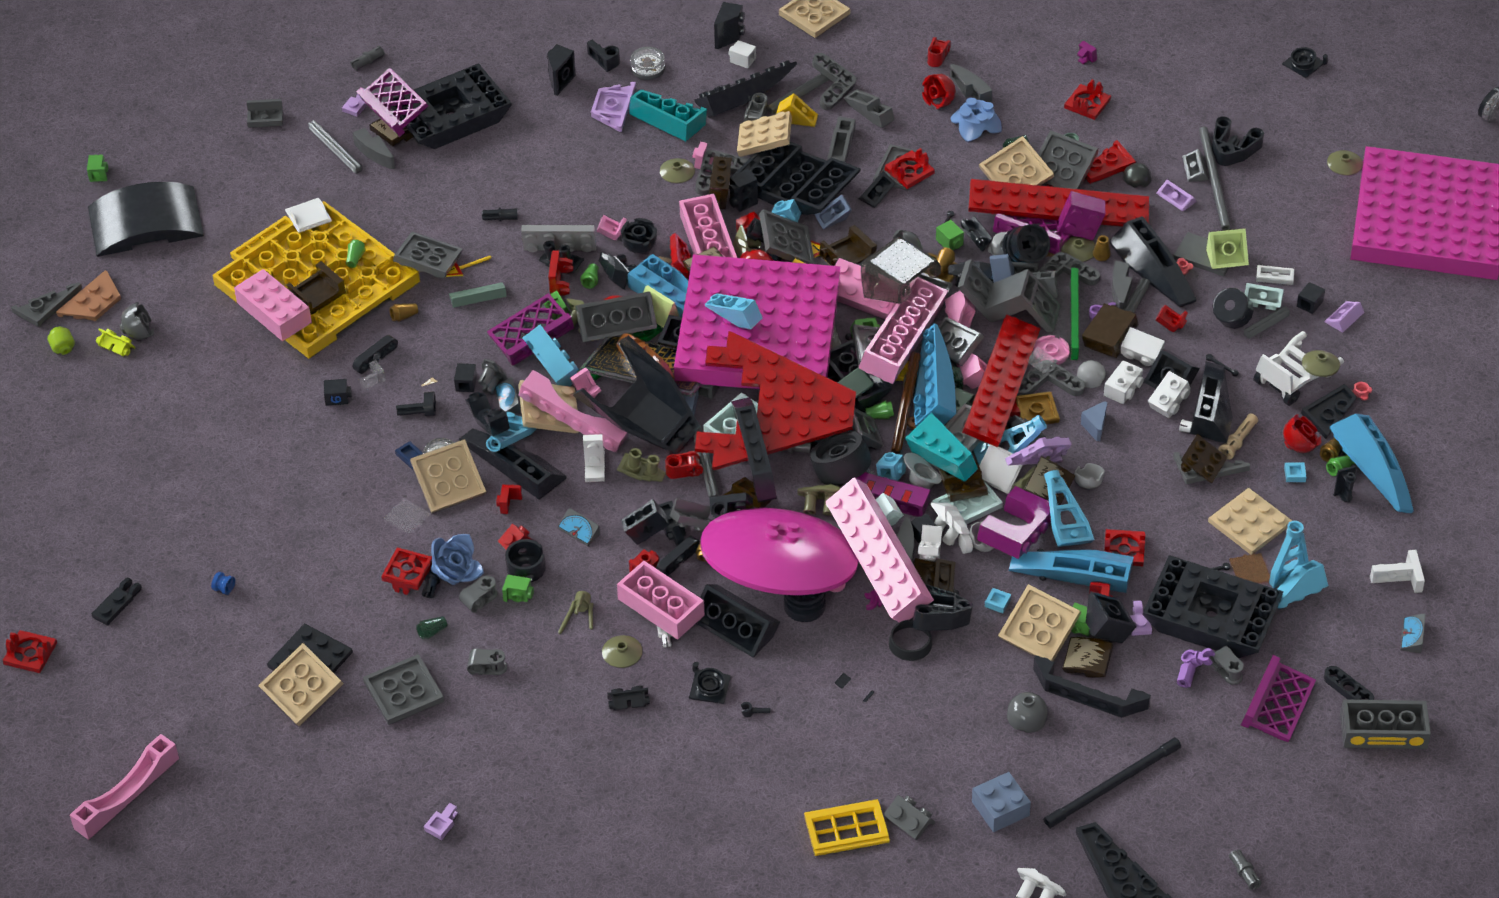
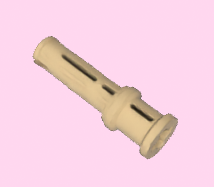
(1232, 446)

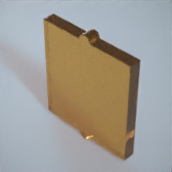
(1250, 568)

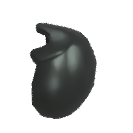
(1137, 174)

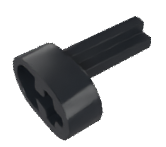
(755, 230)
(427, 407)

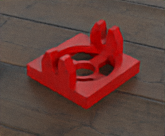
(1081, 106)
(906, 179)
(558, 266)
(1138, 536)
(411, 558)
(42, 653)

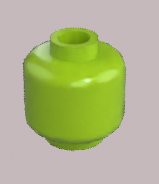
(61, 340)

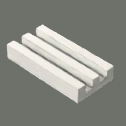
(1275, 277)

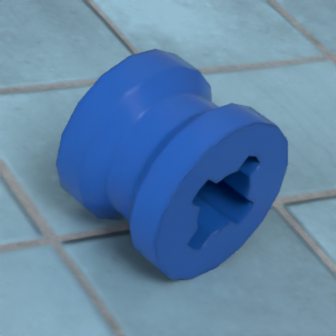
(223, 583)

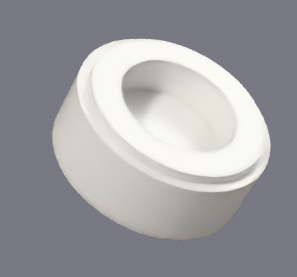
(965, 543)

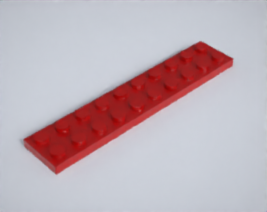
(1048, 202)
(1001, 381)

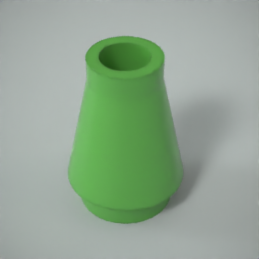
(355, 252)
(590, 277)
(881, 411)
(1338, 463)

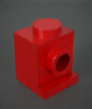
(650, 557)

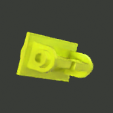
(121, 344)

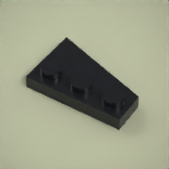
(1329, 409)

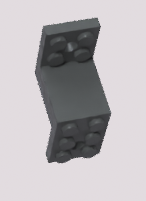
(1009, 296)

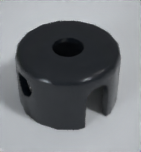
(1233, 317)
(532, 556)

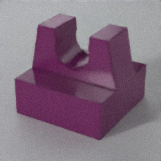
(1086, 53)

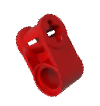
(938, 51)
(682, 465)

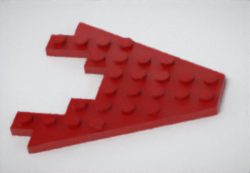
(792, 402)

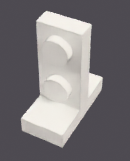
(594, 458)
(930, 542)
(1400, 572)

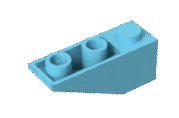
(737, 310)
(1302, 581)

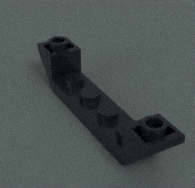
(491, 420)
(755, 449)
(1136, 701)

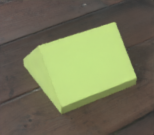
(1227, 248)
(662, 306)

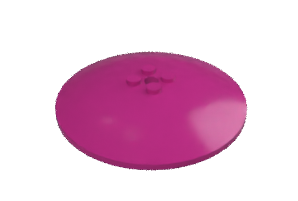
(778, 551)

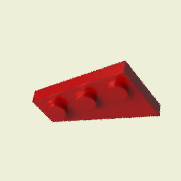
(1109, 163)
(679, 253)

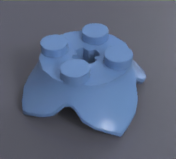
(976, 117)
(454, 560)

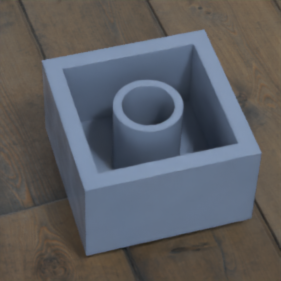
(1001, 801)

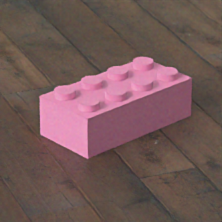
(852, 291)
(273, 305)
(660, 599)

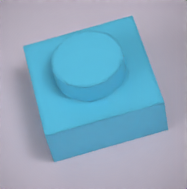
(1295, 472)
(997, 600)

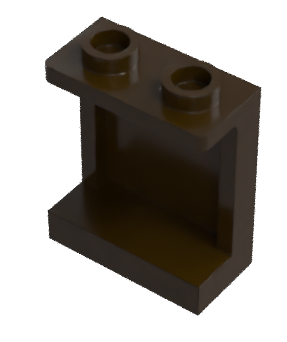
(720, 180)
(851, 248)
(319, 288)
(1109, 329)

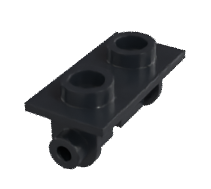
(976, 232)
(1344, 483)
(635, 695)

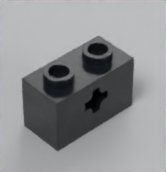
(645, 522)

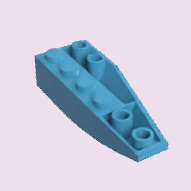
(660, 277)
(934, 380)
(1374, 457)
(1077, 567)

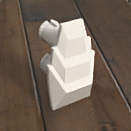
(950, 515)
(1034, 879)

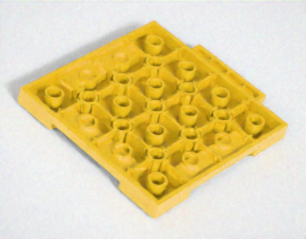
(293, 259)

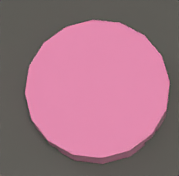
(1061, 349)

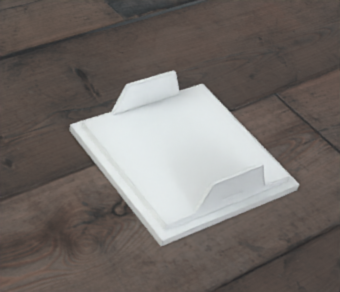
(308, 215)
(996, 471)

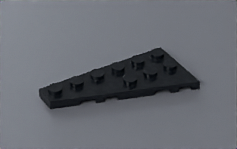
(1114, 869)

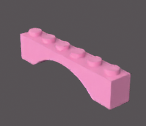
(962, 311)
(540, 393)
(96, 813)

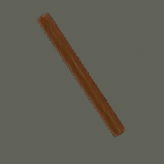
(905, 403)

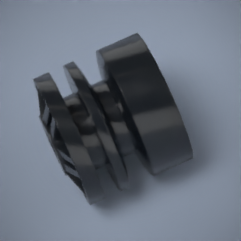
(1026, 243)
(805, 607)

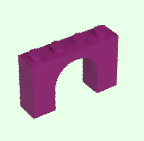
(1017, 539)

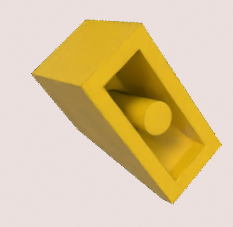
(799, 110)

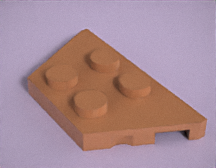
(92, 300)

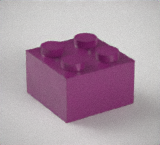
(1081, 215)

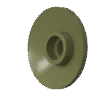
(1344, 162)
(677, 170)
(1079, 248)
(1320, 363)
(619, 656)

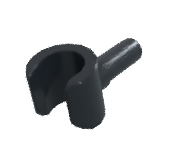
(751, 710)

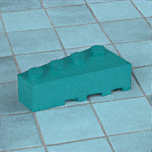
(667, 114)
(941, 448)

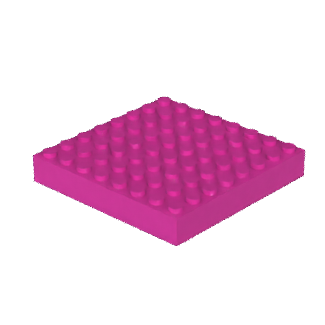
(1428, 213)
(795, 306)

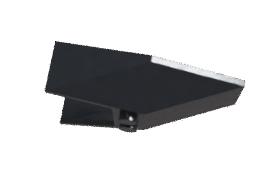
(651, 405)

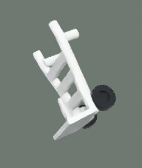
(1279, 377)

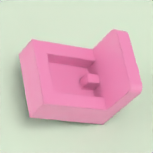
(699, 154)
(610, 227)
(584, 380)

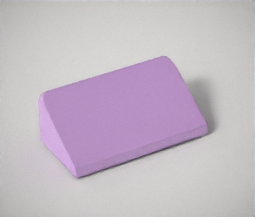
(1176, 196)
(1345, 315)

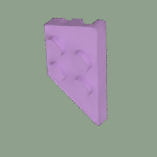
(613, 105)
(1042, 447)

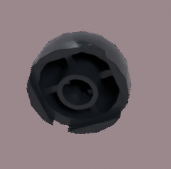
(639, 235)

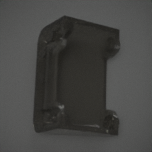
(892, 268)

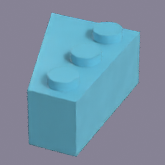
(550, 356)

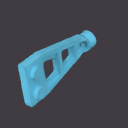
(1030, 432)
(510, 436)
(1071, 533)
(1280, 570)

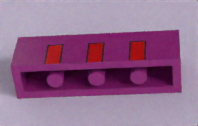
(909, 498)

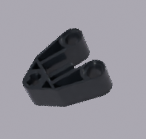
(1230, 152)
(945, 612)

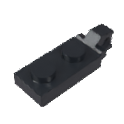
(673, 531)

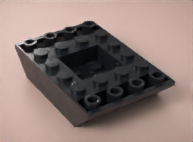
(468, 95)
(1191, 590)

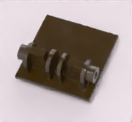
(1203, 459)

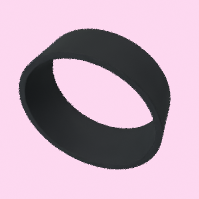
(909, 655)

